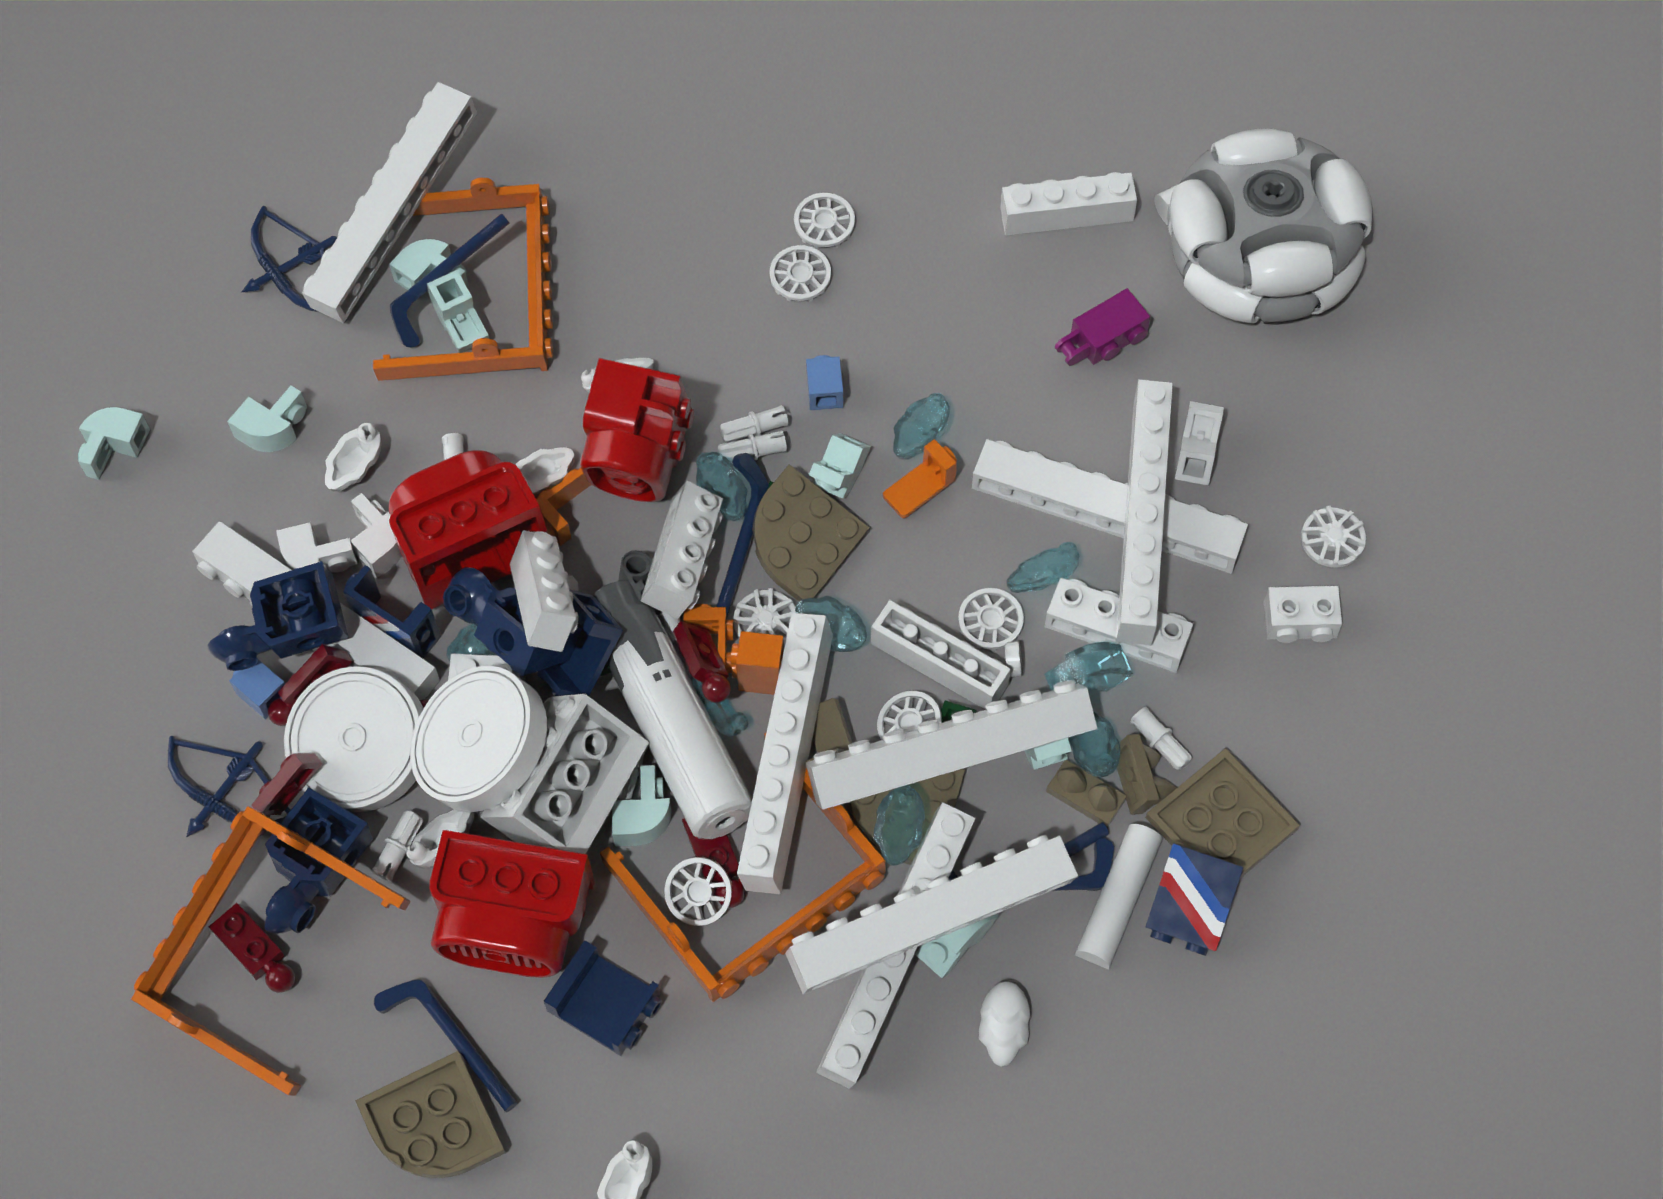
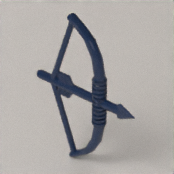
(275, 273)
(236, 770)

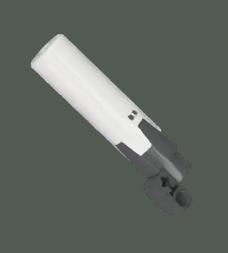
(671, 709)

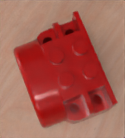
(634, 430)
(461, 517)
(507, 903)

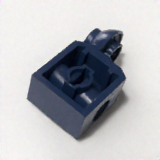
(290, 617)
(500, 622)
(328, 828)

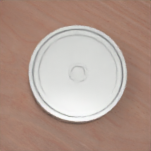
(362, 734)
(478, 738)

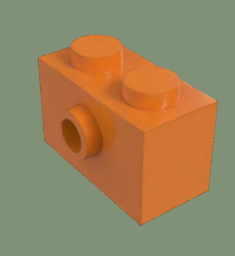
(757, 662)

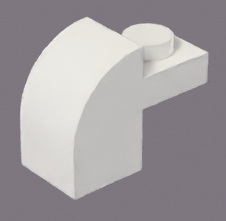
(1199, 443)
(376, 544)
(301, 549)

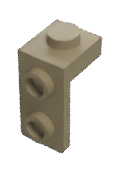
(830, 728)

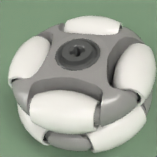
(1269, 227)

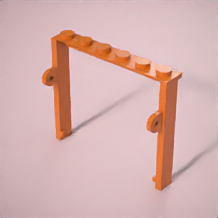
(485, 351)
(192, 919)
(778, 941)

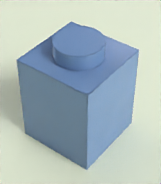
(824, 382)
(257, 687)

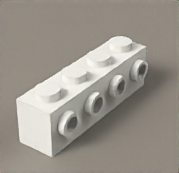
(1068, 203)
(682, 550)
(543, 591)
(1094, 618)
(939, 655)

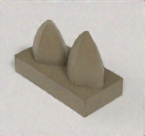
(1136, 776)
(1086, 793)

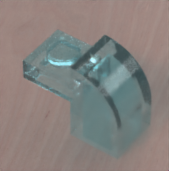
(1095, 666)

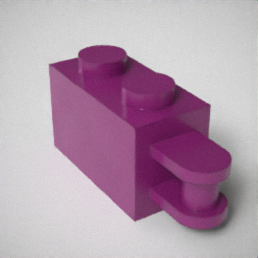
(1105, 329)

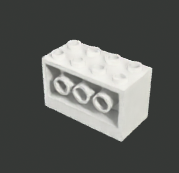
(575, 780)

